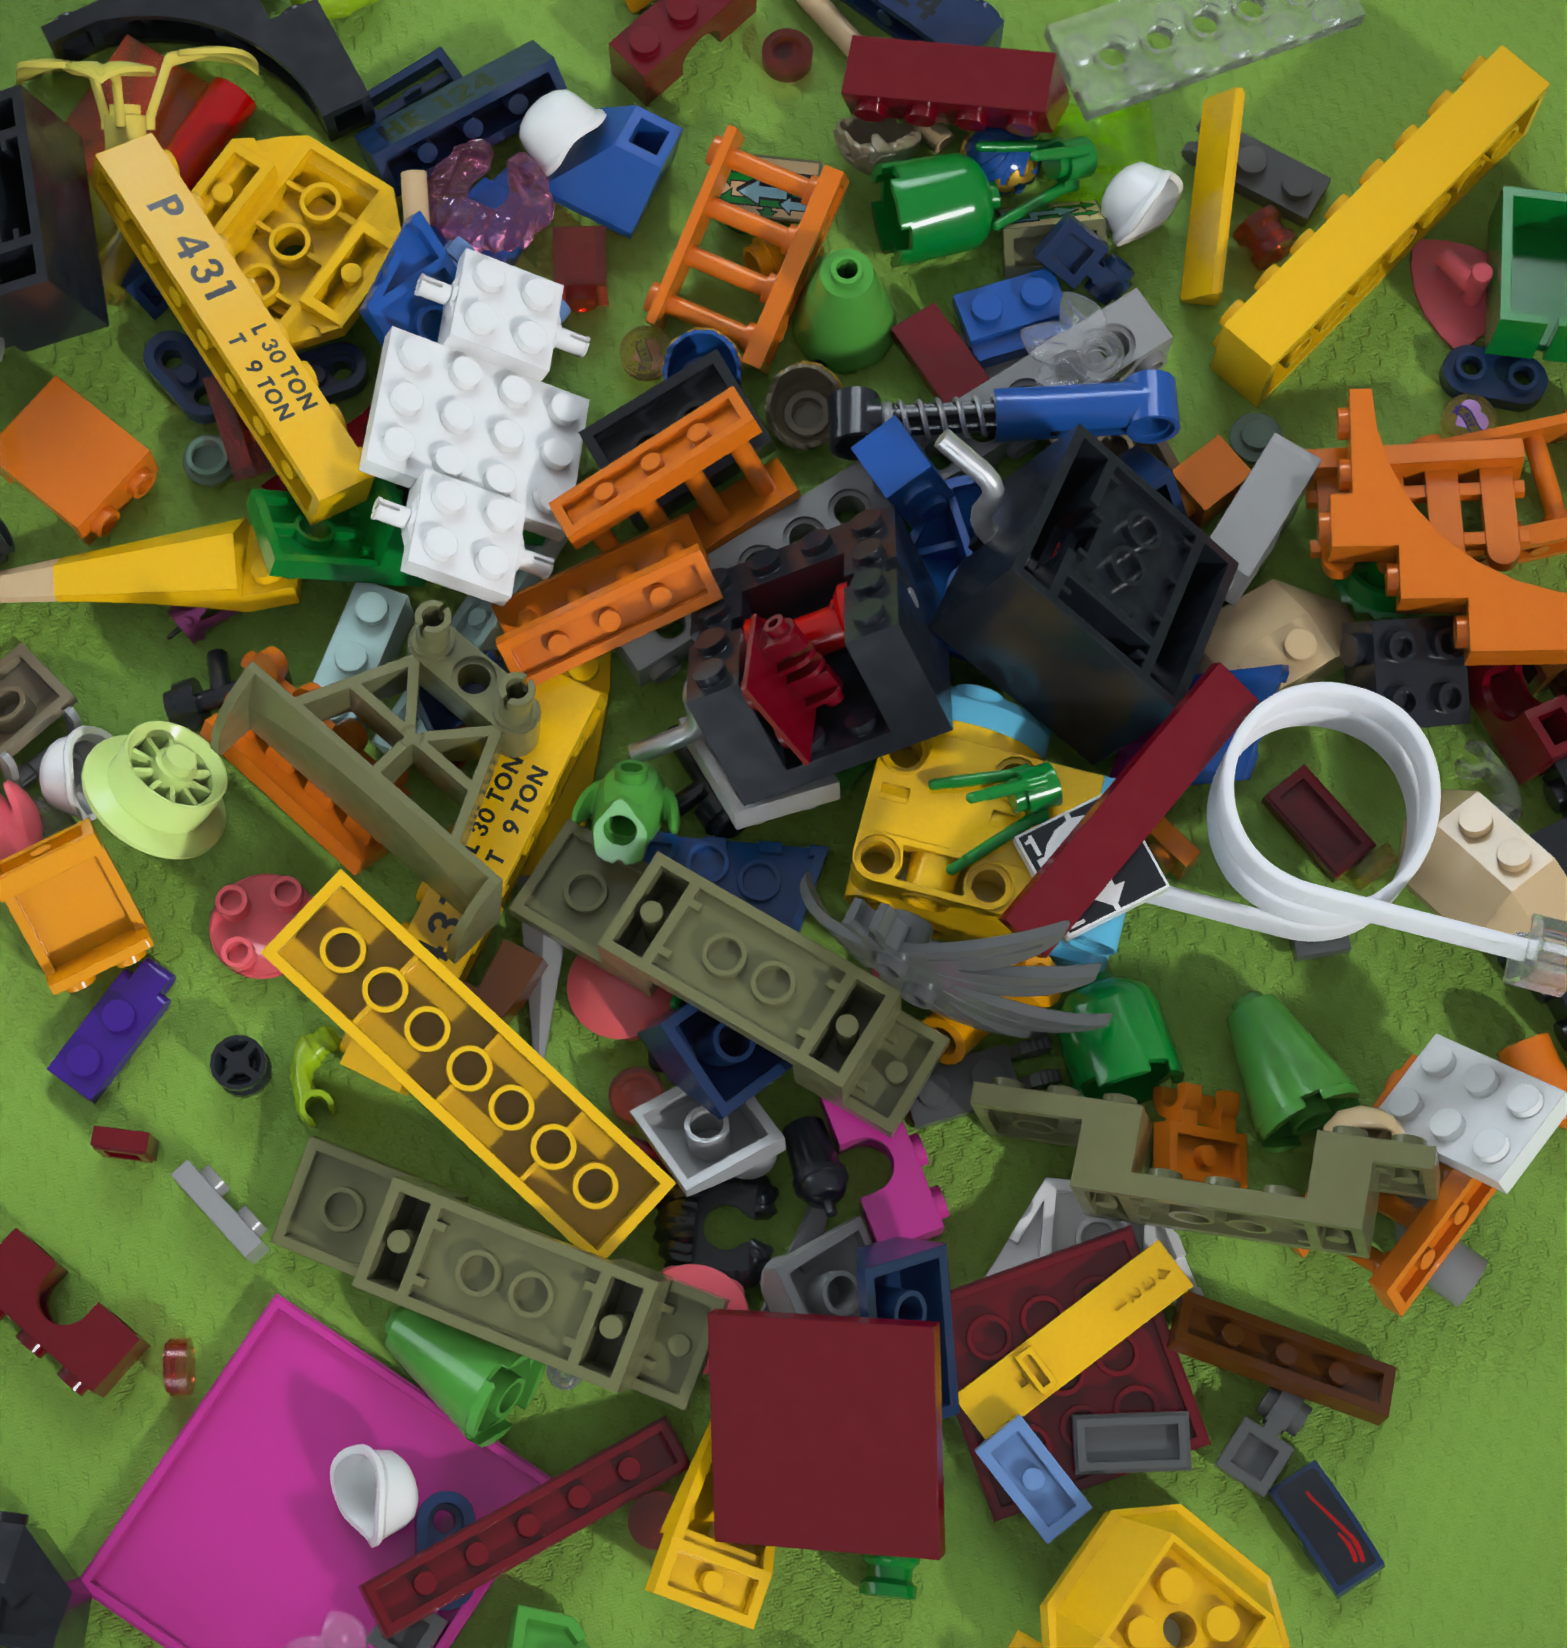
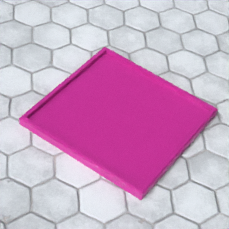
(240, 1515)

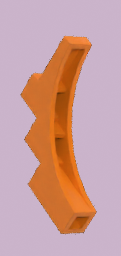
(1378, 522)

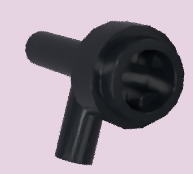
(190, 704)
(699, 792)

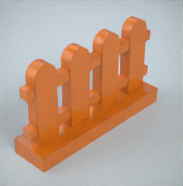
(1441, 478)
(292, 790)

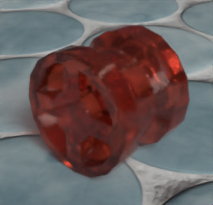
(1265, 237)

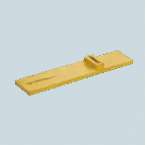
(1074, 1339)

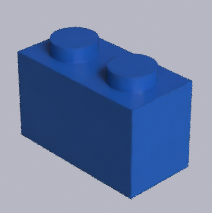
(903, 472)

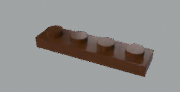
(1282, 1358)

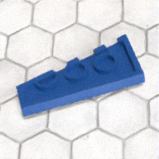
(757, 873)

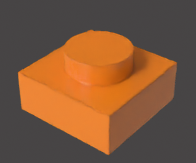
(1172, 849)

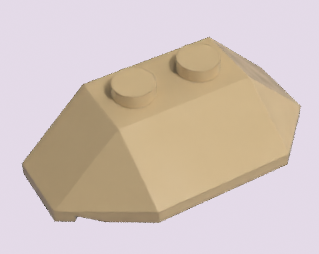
(1276, 628)
(1486, 868)

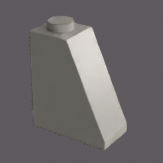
(1264, 508)

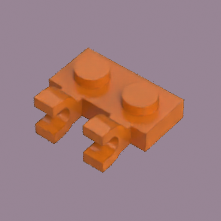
(1198, 1149)

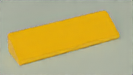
(1212, 198)

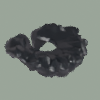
(682, 1227)

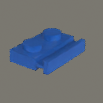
(997, 313)

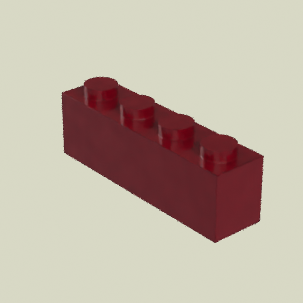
(954, 85)

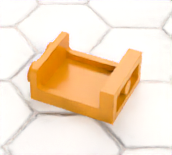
(73, 907)

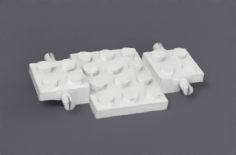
(477, 429)

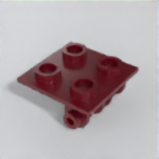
(787, 681)

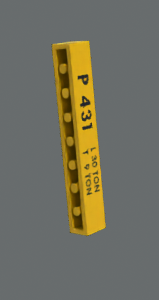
(231, 327)
(505, 830)

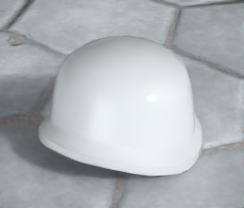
(555, 125)
(1139, 201)
(62, 770)
(374, 1491)

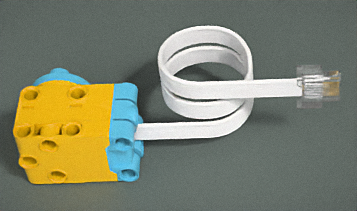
(917, 832)

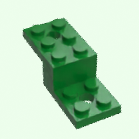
(340, 547)

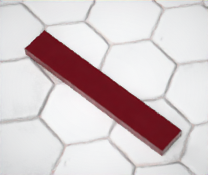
(1133, 804)
(524, 1527)

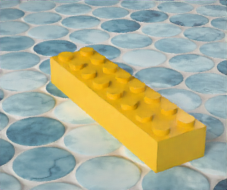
(1377, 224)
(468, 1067)

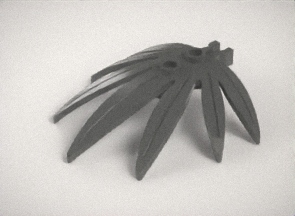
(962, 977)

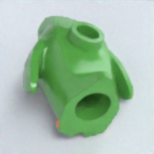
(627, 811)

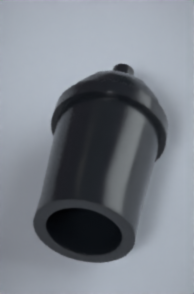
(815, 1165)

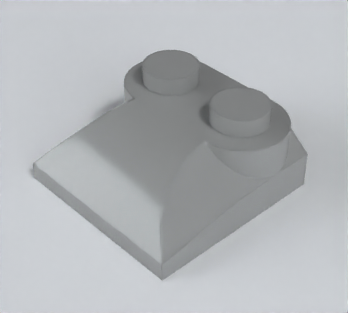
(701, 1147)
(818, 1275)

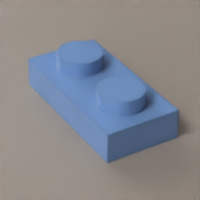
(1033, 1478)

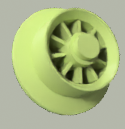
(158, 790)

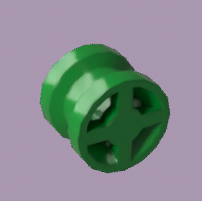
(889, 1577)

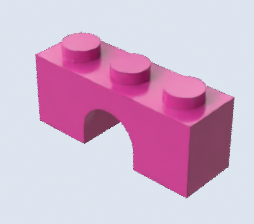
(906, 1203)

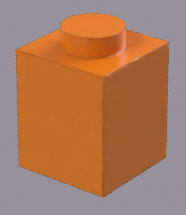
(1210, 480)

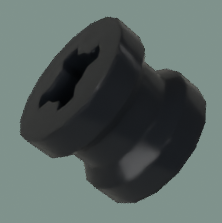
(232, 1058)

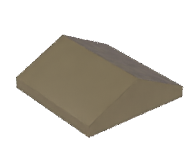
(28, 699)

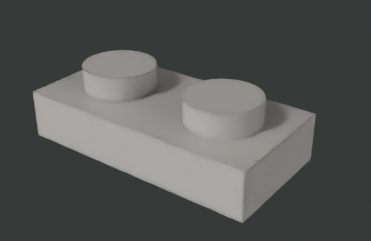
(207, 1192)

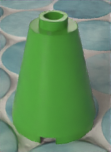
(844, 314)
(1285, 1073)
(463, 1374)

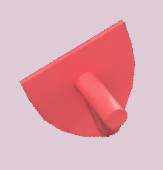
(1451, 289)

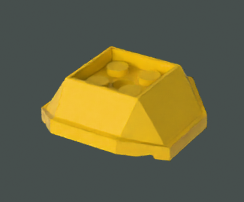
(311, 197)
(1154, 1567)

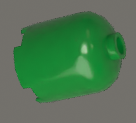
(932, 207)
(1128, 1053)

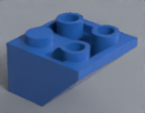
(617, 168)

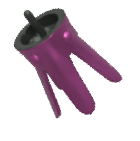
(190, 623)

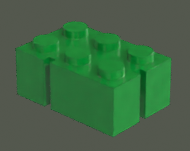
(1529, 275)

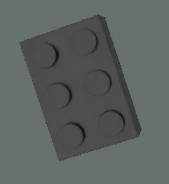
(660, 408)

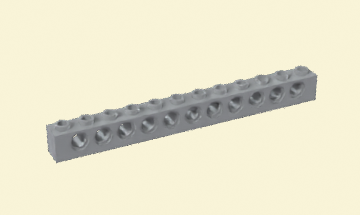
(1145, 348)

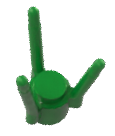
(1061, 159)
(1027, 790)

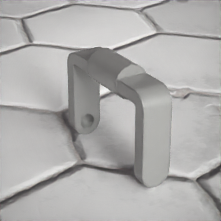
(29, 772)

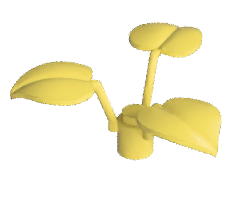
(122, 120)

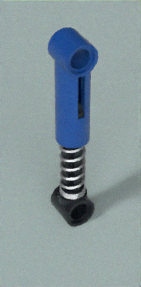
(1138, 407)

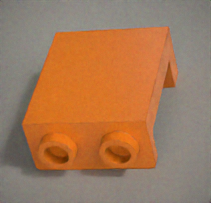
(75, 460)

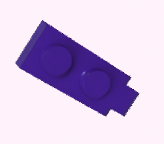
(114, 1029)

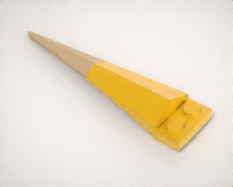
(196, 567)

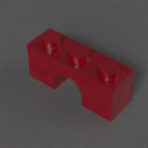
(653, 48)
(1522, 728)
(93, 1350)

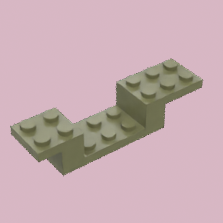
(739, 967)
(1118, 1183)
(496, 1277)

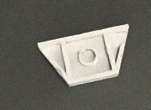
(1057, 1222)

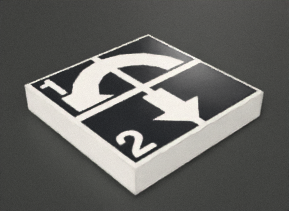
(1132, 885)

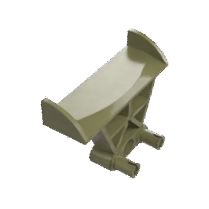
(498, 722)

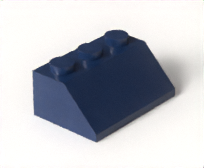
(710, 1059)
(911, 1282)

